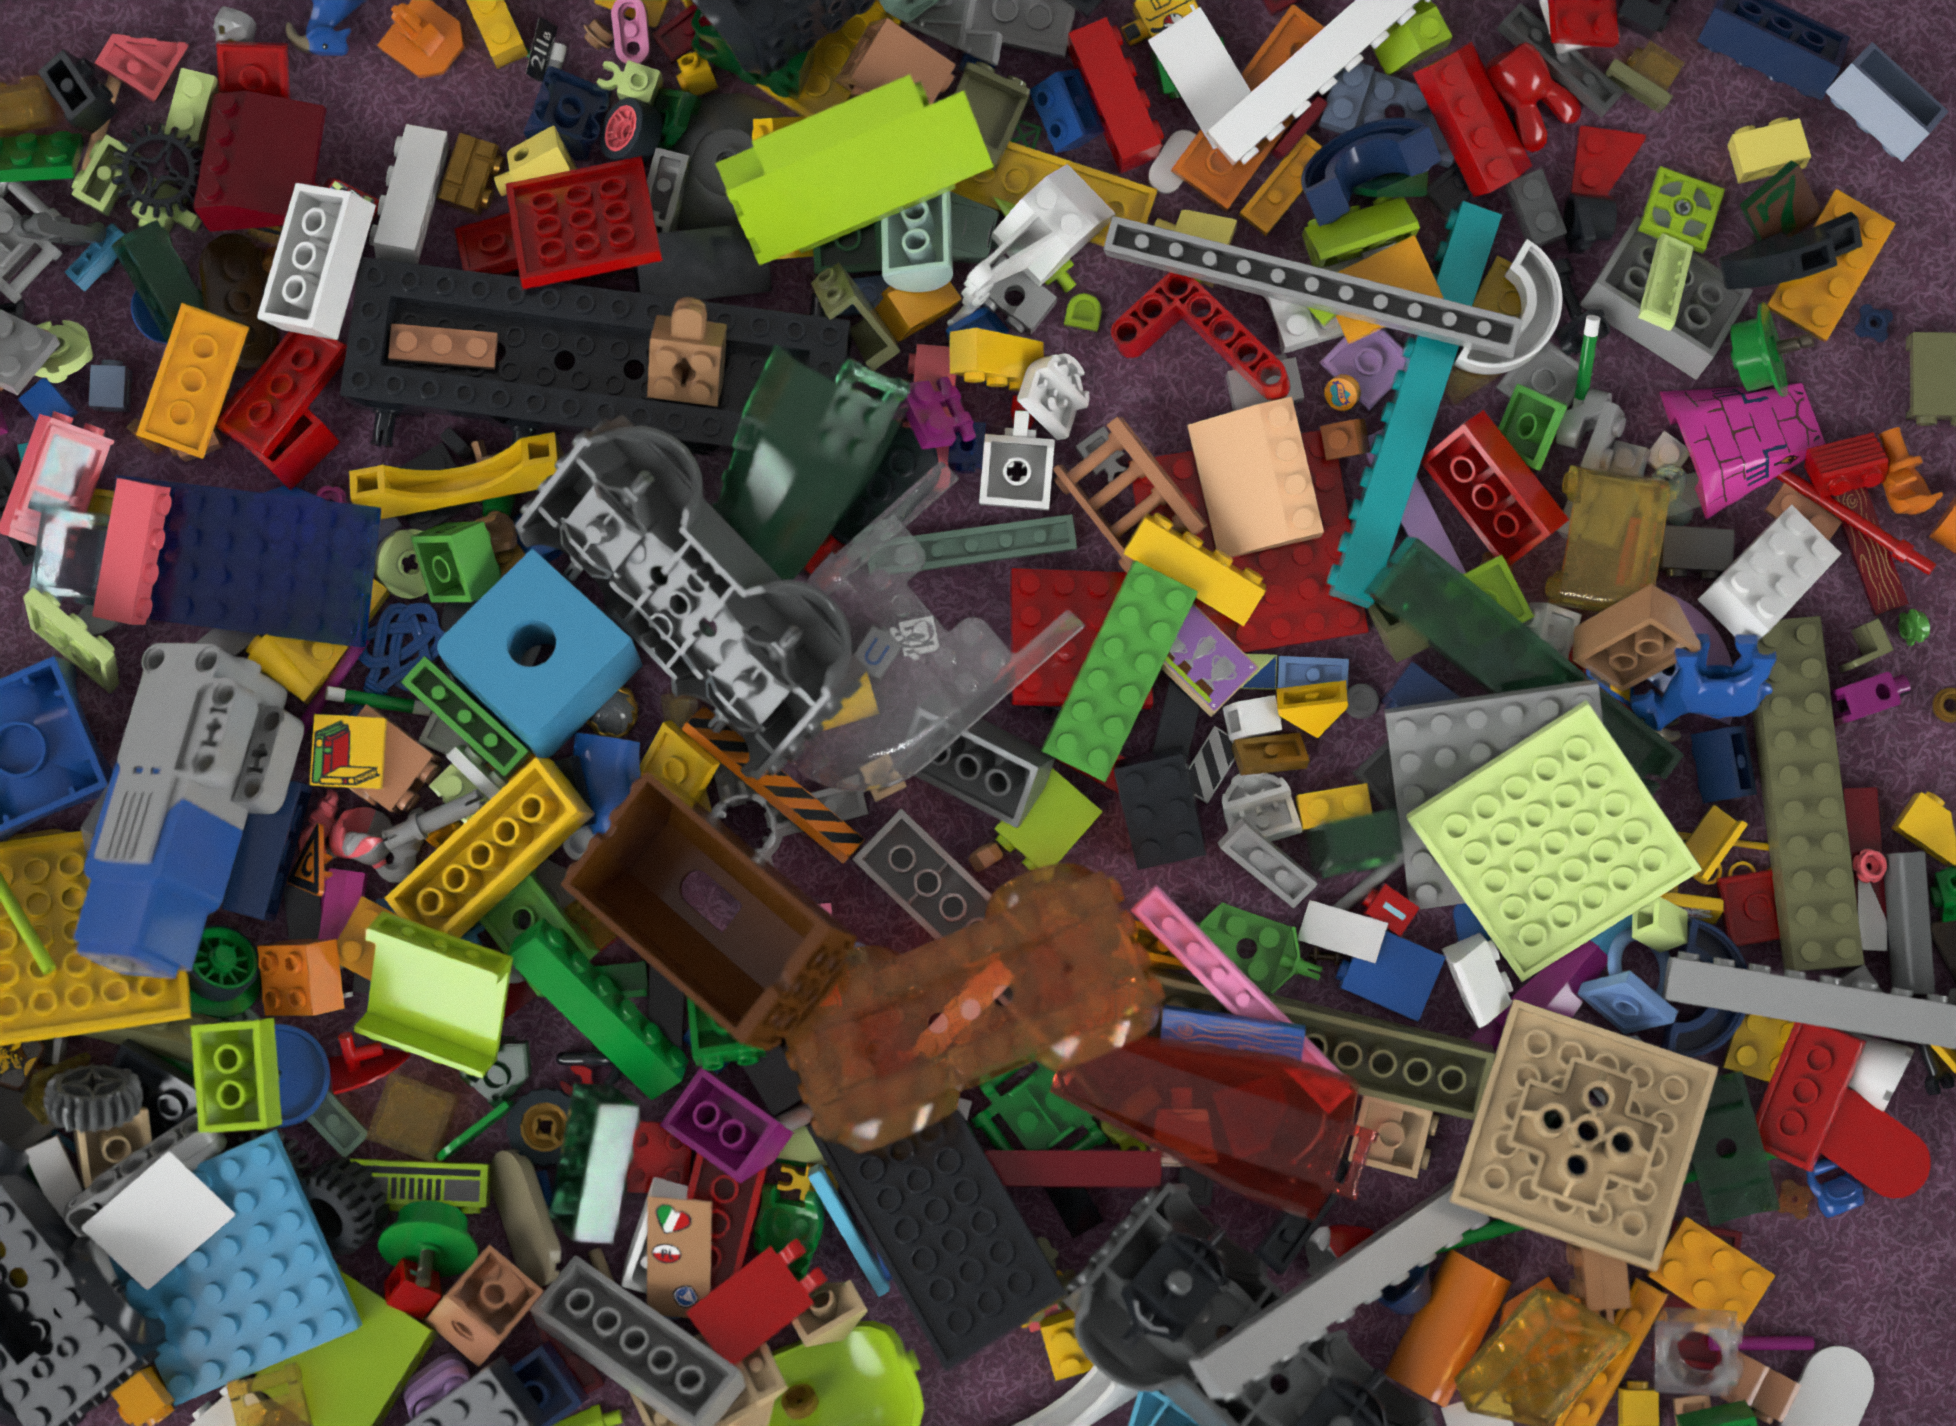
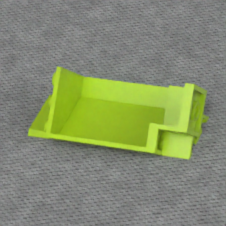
(851, 167)

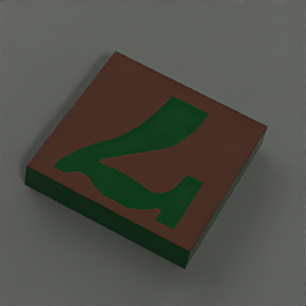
(1781, 204)

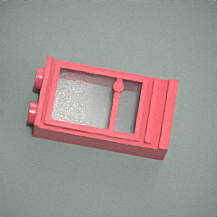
(55, 472)

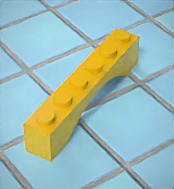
(414, 491)

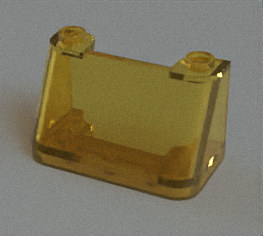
(1610, 537)

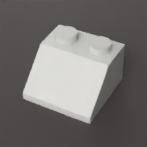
(1478, 978)

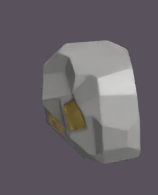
(234, 26)

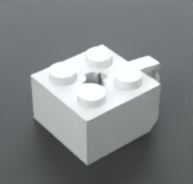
(1001, 454)

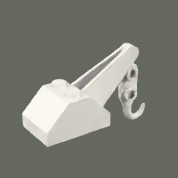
(1039, 235)

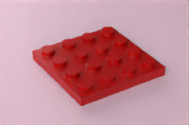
(583, 222)
(1040, 599)

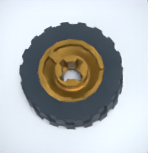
(525, 1123)

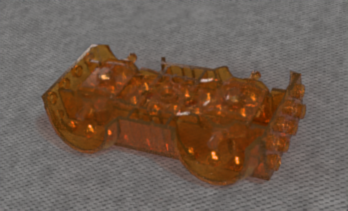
(1047, 936)

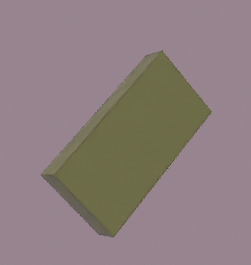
(1638, 86)

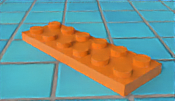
(1211, 171)

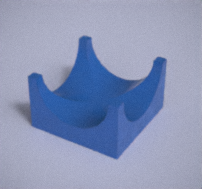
(45, 746)

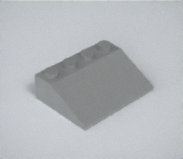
(1703, 312)

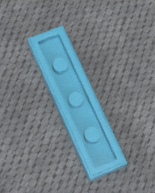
(848, 1228)

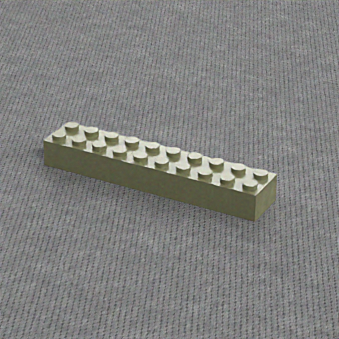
(1805, 804)
(1381, 1055)

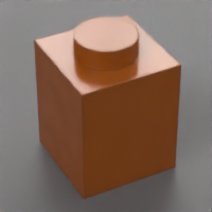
(1345, 439)

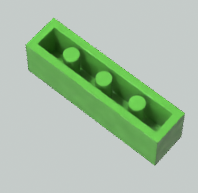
(466, 717)

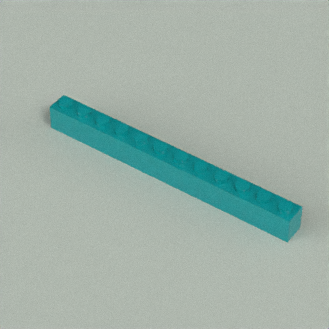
(1411, 413)

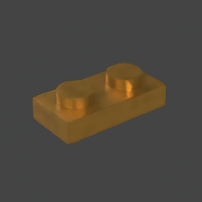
(1270, 754)

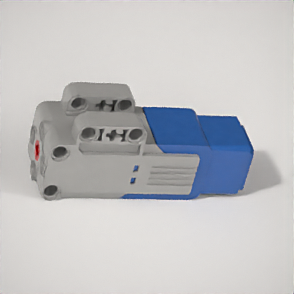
(192, 764)

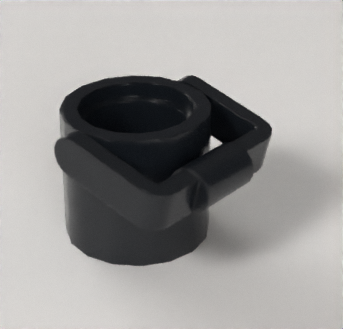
(1588, 220)

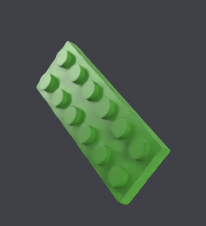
(1119, 670)

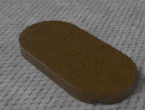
(234, 290)

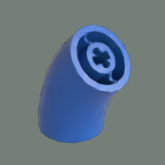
(609, 772)

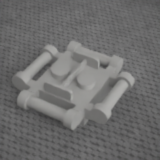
(17, 249)

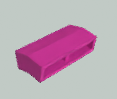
(339, 900)

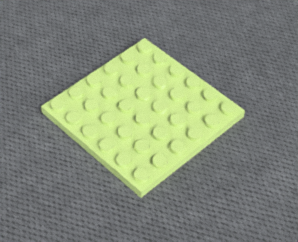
(1553, 841)

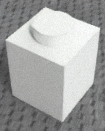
(1252, 717)

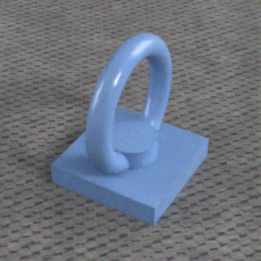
(1625, 997)

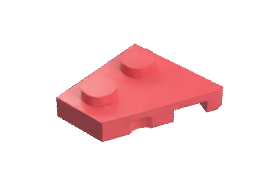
(140, 62)

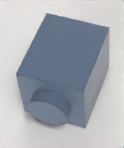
(110, 387)

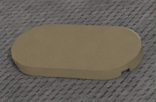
(525, 1216)

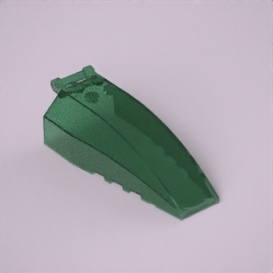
(805, 456)

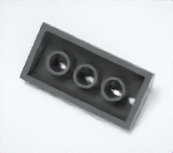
(1908, 922)

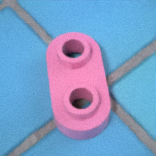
(631, 31)

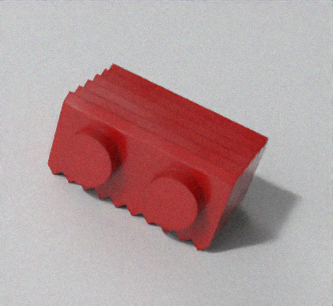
(1846, 465)

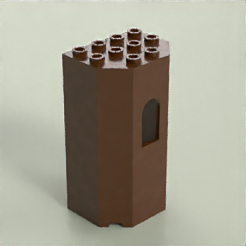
(769, 961)

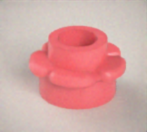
(1877, 862)

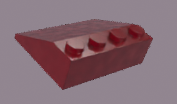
(255, 157)

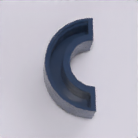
(1363, 154)
(1708, 1026)

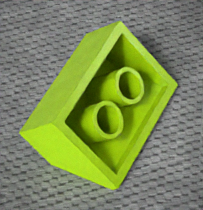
(1360, 231)
(236, 1075)

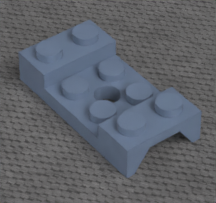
(1364, 96)

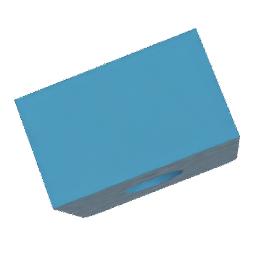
(546, 701)

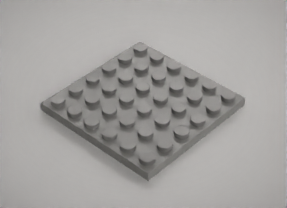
(1447, 741)

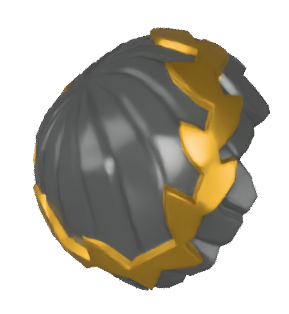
(616, 715)

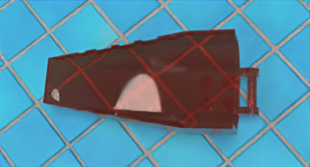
(1230, 1114)

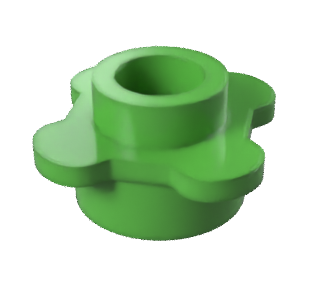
(1913, 626)

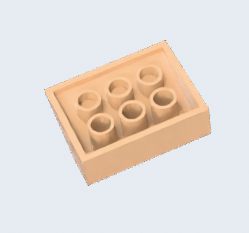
(1255, 478)

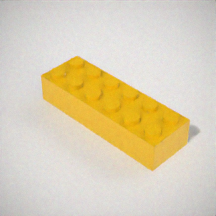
(492, 851)

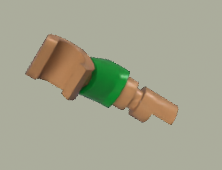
(497, 511)

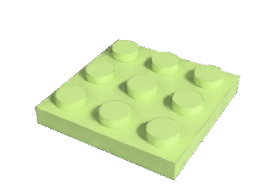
(71, 639)

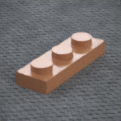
(443, 346)

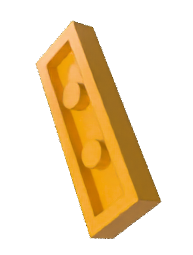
(1280, 188)

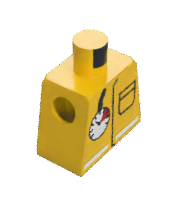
(1154, 17)

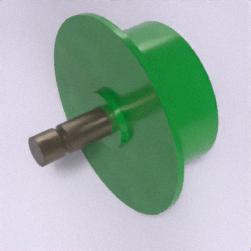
(1759, 352)
(432, 1237)

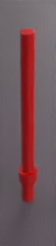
(1901, 550)

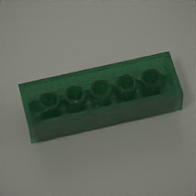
(1354, 844)

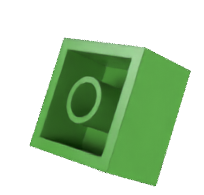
(456, 561)

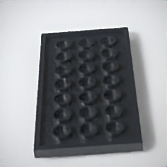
(948, 1235)

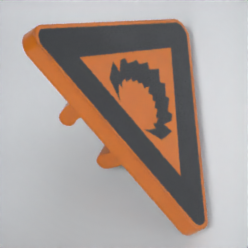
(309, 867)

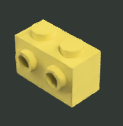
(1768, 149)

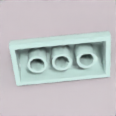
(918, 246)

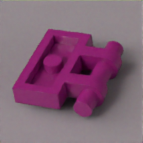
(928, 418)

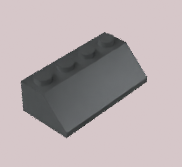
(992, 772)

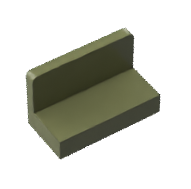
(1872, 643)

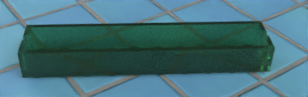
(1499, 648)

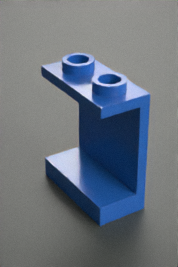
(1397, 980)

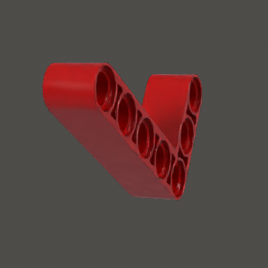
(1209, 327)

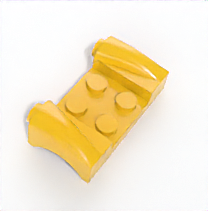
(304, 664)

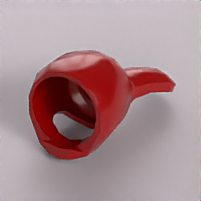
(1521, 81)

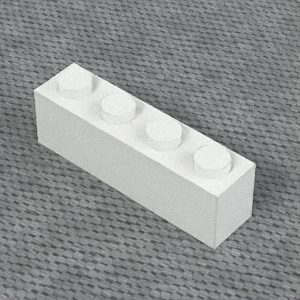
(410, 194)

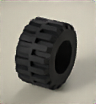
(345, 1203)

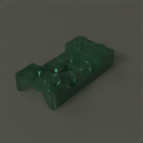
(1740, 1183)

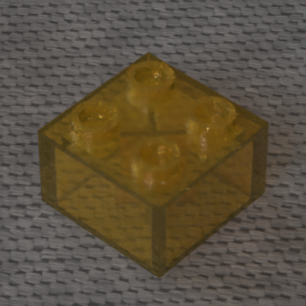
(413, 1116)

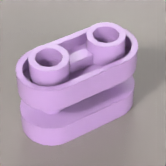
(434, 1382)

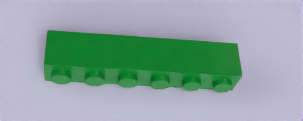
(598, 1009)

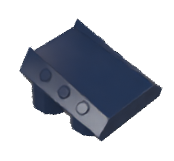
(570, 106)

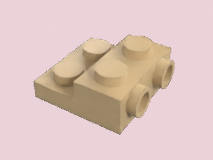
(1400, 1138)

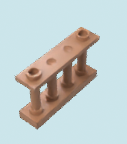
(1142, 465)

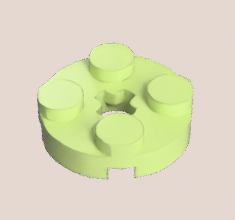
(72, 354)
(390, 569)

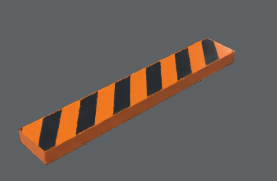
(778, 790)

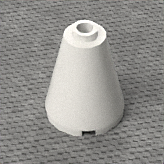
(1879, 1069)

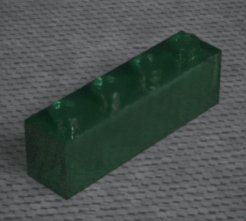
(157, 274)

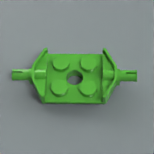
(1276, 946)

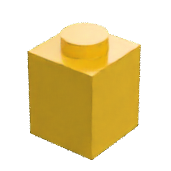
(1638, 1404)

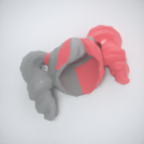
(359, 837)

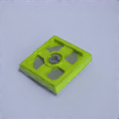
(1681, 208)

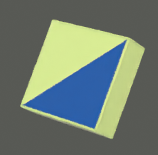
(1265, 676)

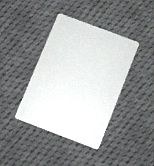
(158, 1220)

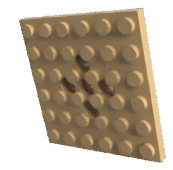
(1519, 1165)

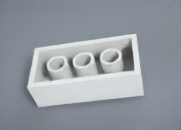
(316, 261)
(1770, 575)

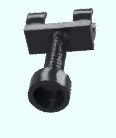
(1570, 339)

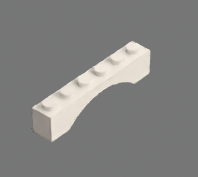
(1084, 1403)

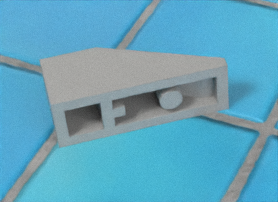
(666, 187)

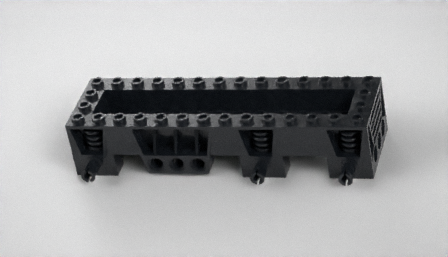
(537, 325)

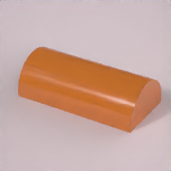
(1447, 1328)

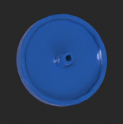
(301, 1074)

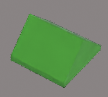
(1531, 424)

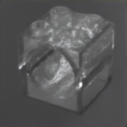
(1674, 1374)

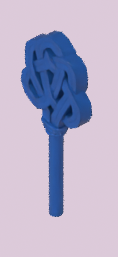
(405, 624)

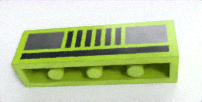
(446, 1182)

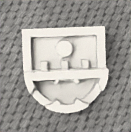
(1054, 393)
(1263, 803)

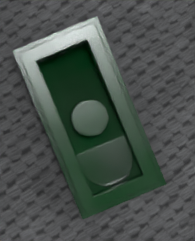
(1394, 186)

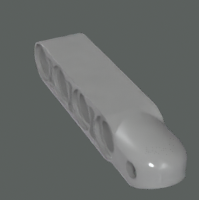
(182, 1141)

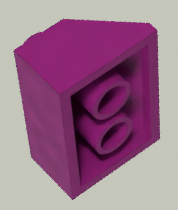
(725, 1127)

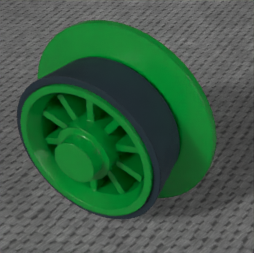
(224, 973)

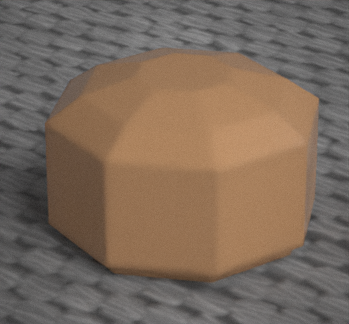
(985, 856)

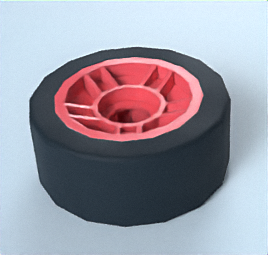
(631, 130)

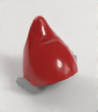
(1332, 1242)

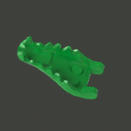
(784, 1221)

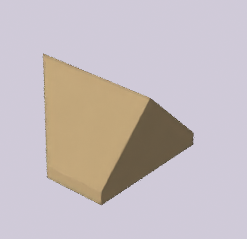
(833, 1314)

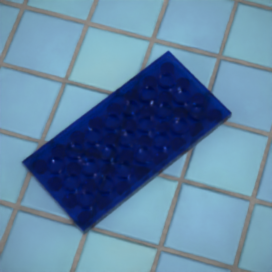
(266, 563)

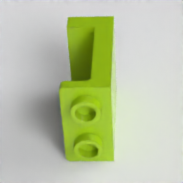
(1051, 825)

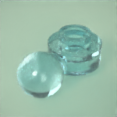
(1679, 510)

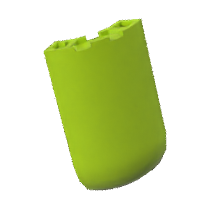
(856, 1380)

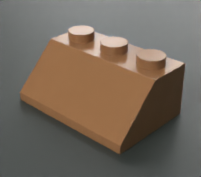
(1634, 638)

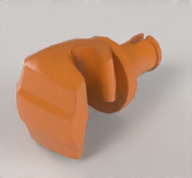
(1903, 484)

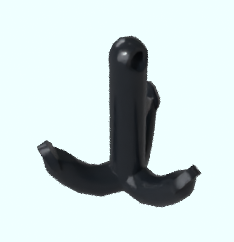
(590, 1059)

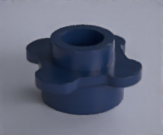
(1864, 325)

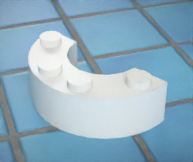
(1540, 309)

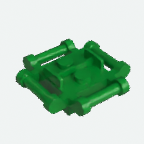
(1035, 1114)

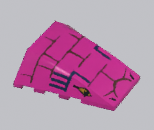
(1741, 437)

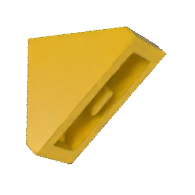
(1313, 705)

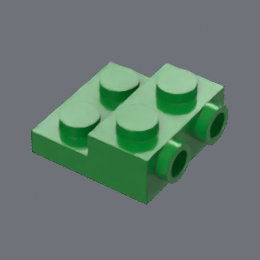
(714, 1044)

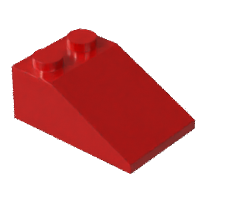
(299, 450)

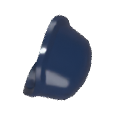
(1411, 1296)

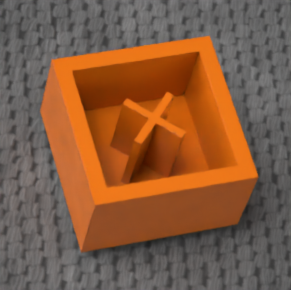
(300, 977)

